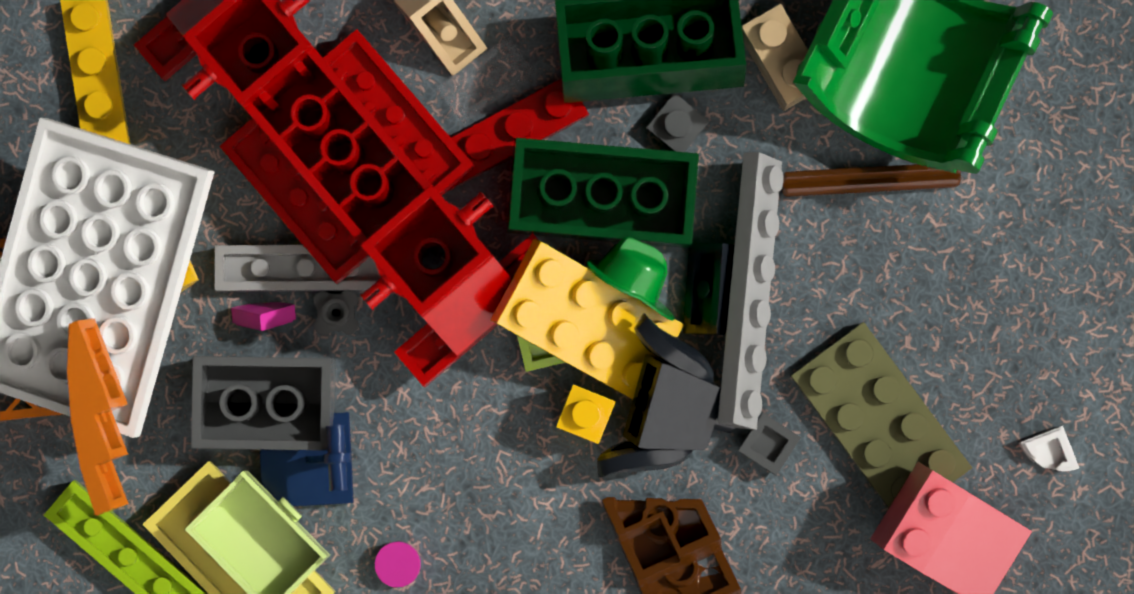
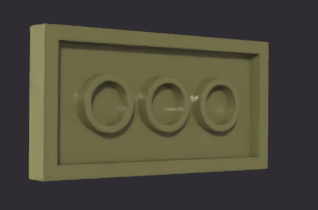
(877, 414)

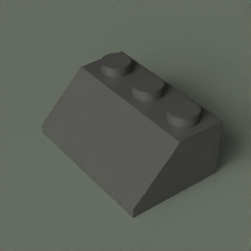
(262, 402)

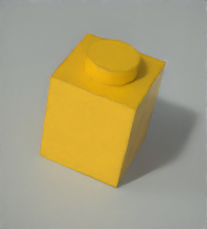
(585, 414)

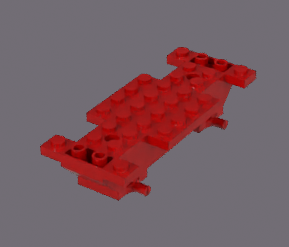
(346, 165)

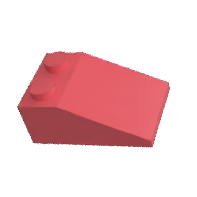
(949, 534)

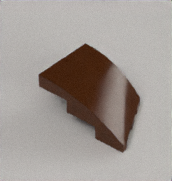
(667, 542)

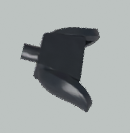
(671, 407)

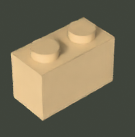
(777, 53)

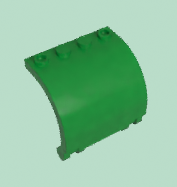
(920, 73)

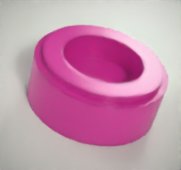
(397, 564)

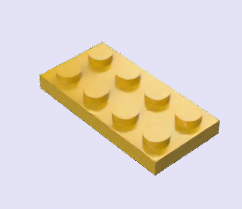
(578, 317)

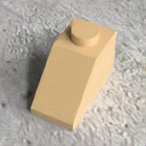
(444, 31)

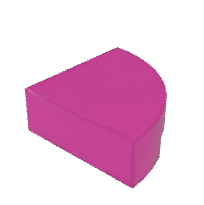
(263, 315)

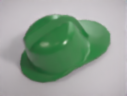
(634, 270)

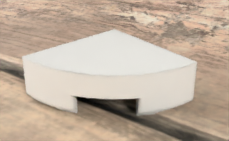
(1051, 450)

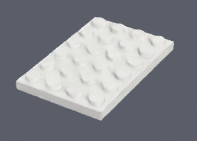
(99, 238)

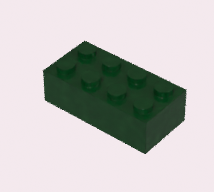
(648, 47)
(602, 192)

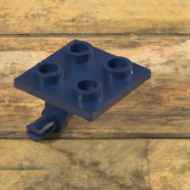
(312, 475)

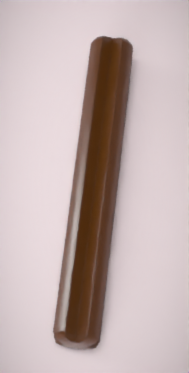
(867, 180)

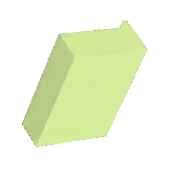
(257, 538)

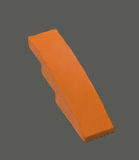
(92, 398)

